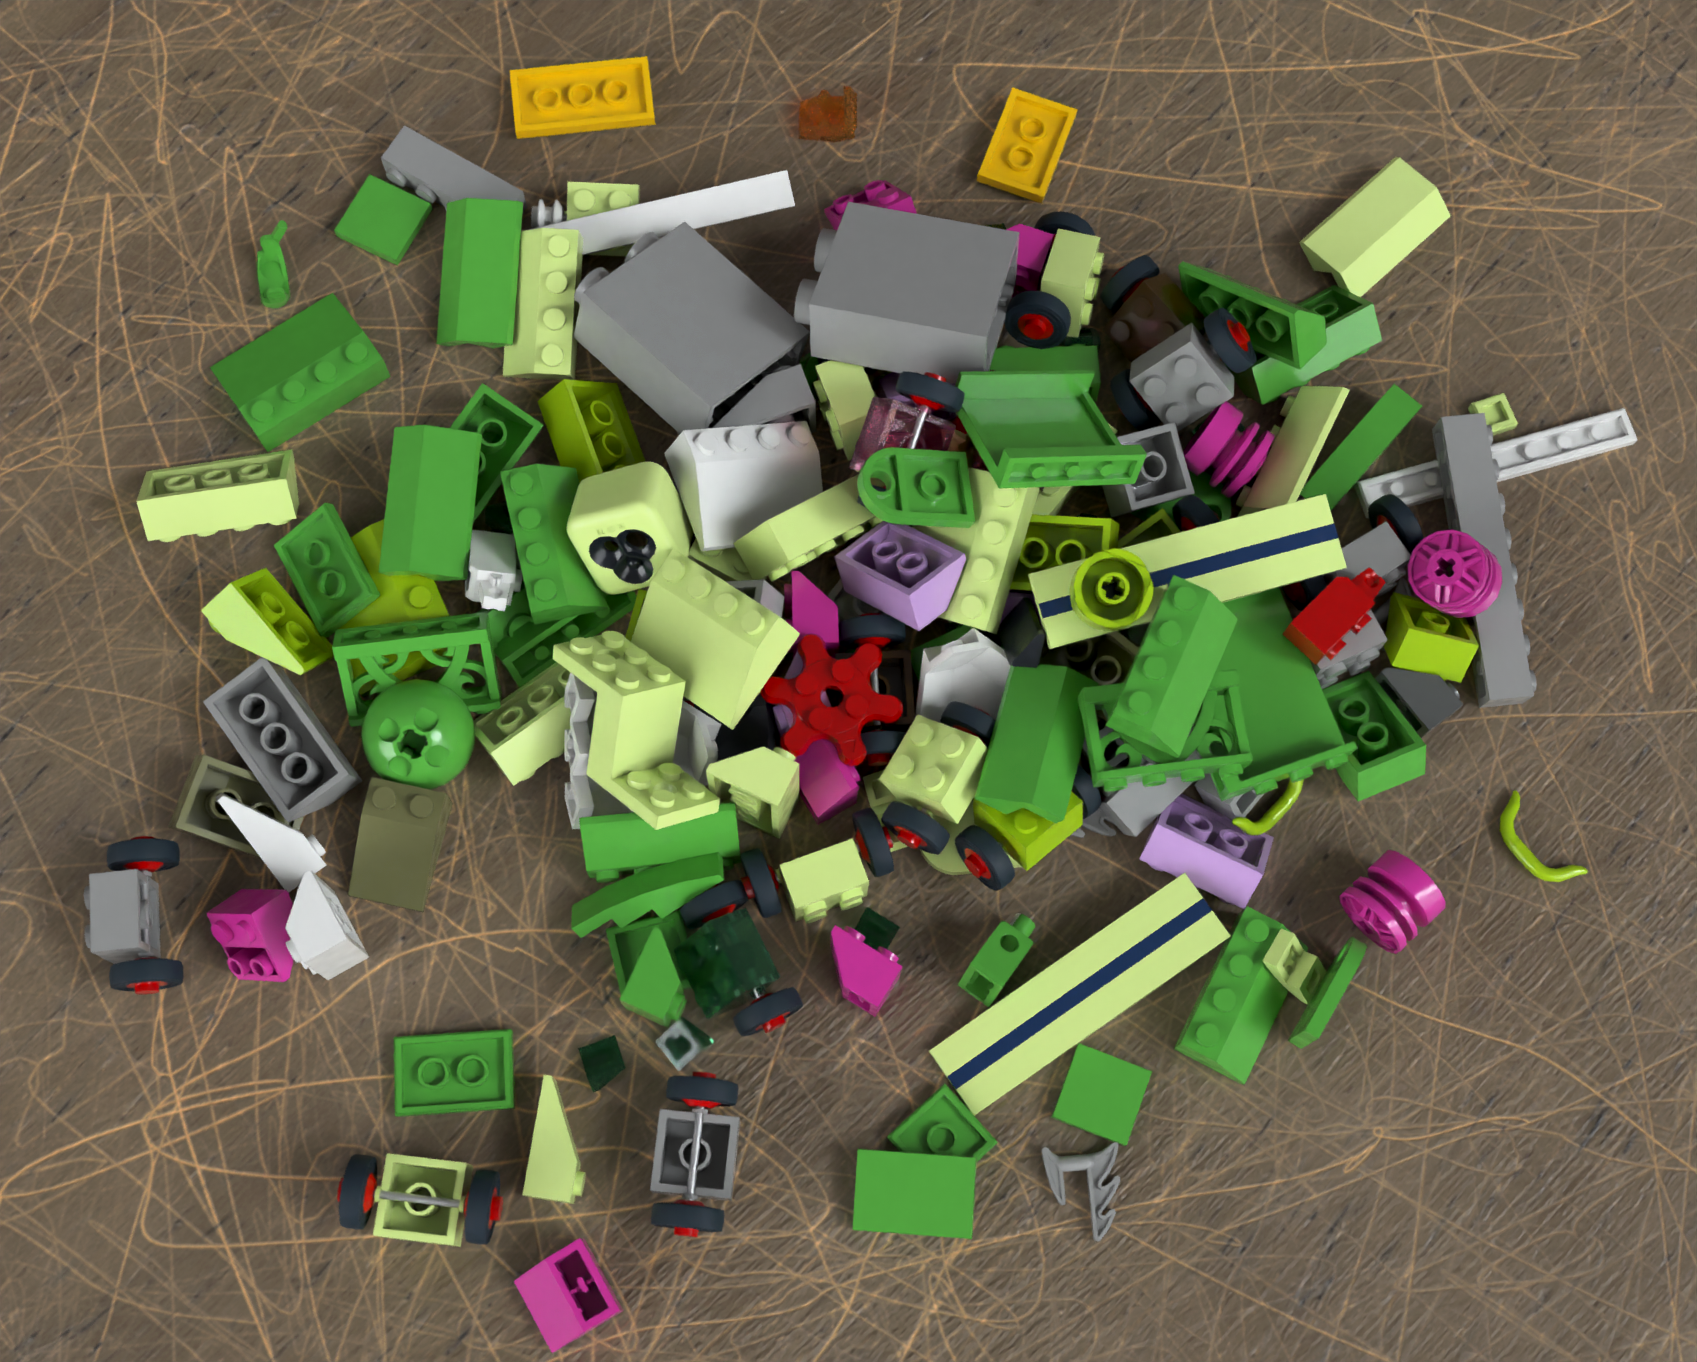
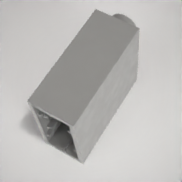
(908, 292)
(684, 328)

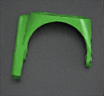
(272, 269)

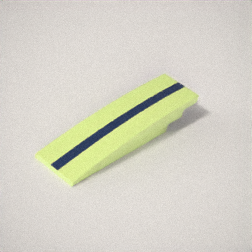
(1225, 557)
(1079, 994)

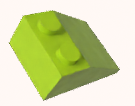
(268, 622)

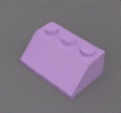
(901, 572)
(1208, 849)

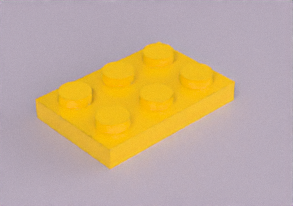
(1027, 145)

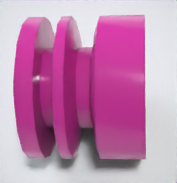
(1227, 449)
(1475, 576)
(1392, 901)

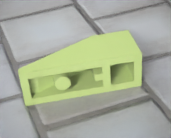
(553, 1158)

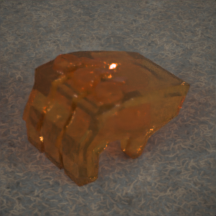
(829, 117)

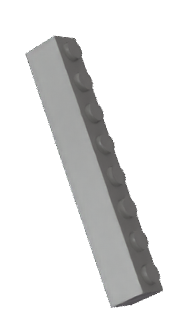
(1478, 509)

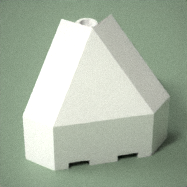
(962, 671)
(584, 796)

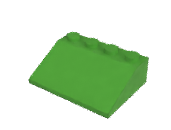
(301, 371)

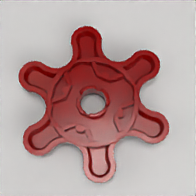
(835, 724)

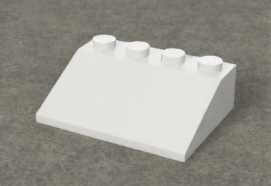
(742, 477)

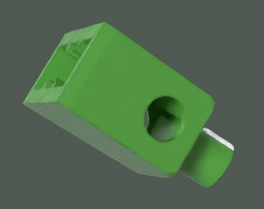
(998, 959)

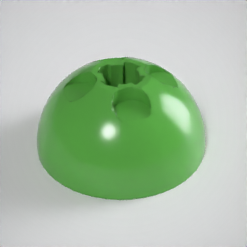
(438, 730)

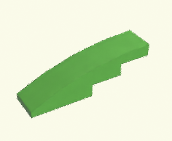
(1362, 446)
(657, 888)

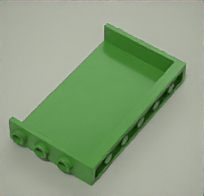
(1280, 699)

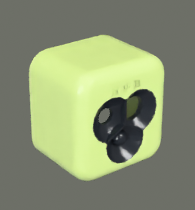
(625, 502)

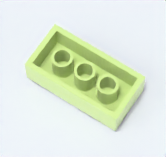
(806, 531)

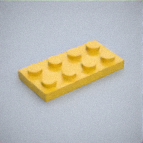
(582, 97)

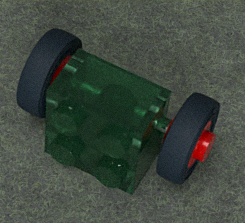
(731, 963)

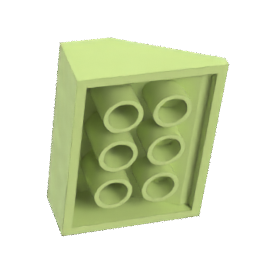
(990, 550)
(711, 637)

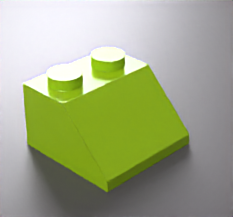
(1427, 639)

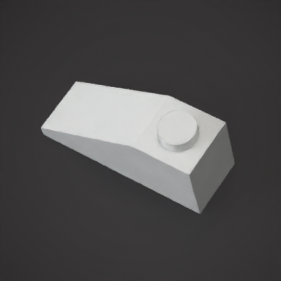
(278, 844)

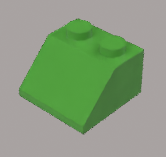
(654, 984)

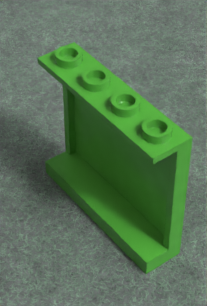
(1043, 430)

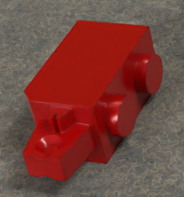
(1334, 614)

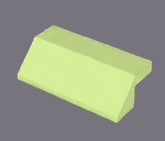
(1376, 227)

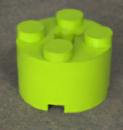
(1131, 581)

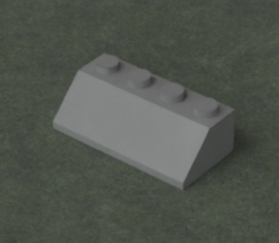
(282, 740)

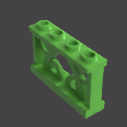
(422, 635)
(1166, 765)

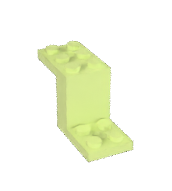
(636, 729)

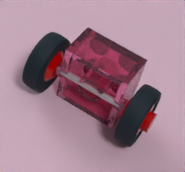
(903, 426)

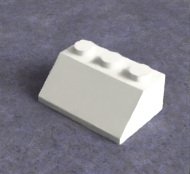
(321, 930)

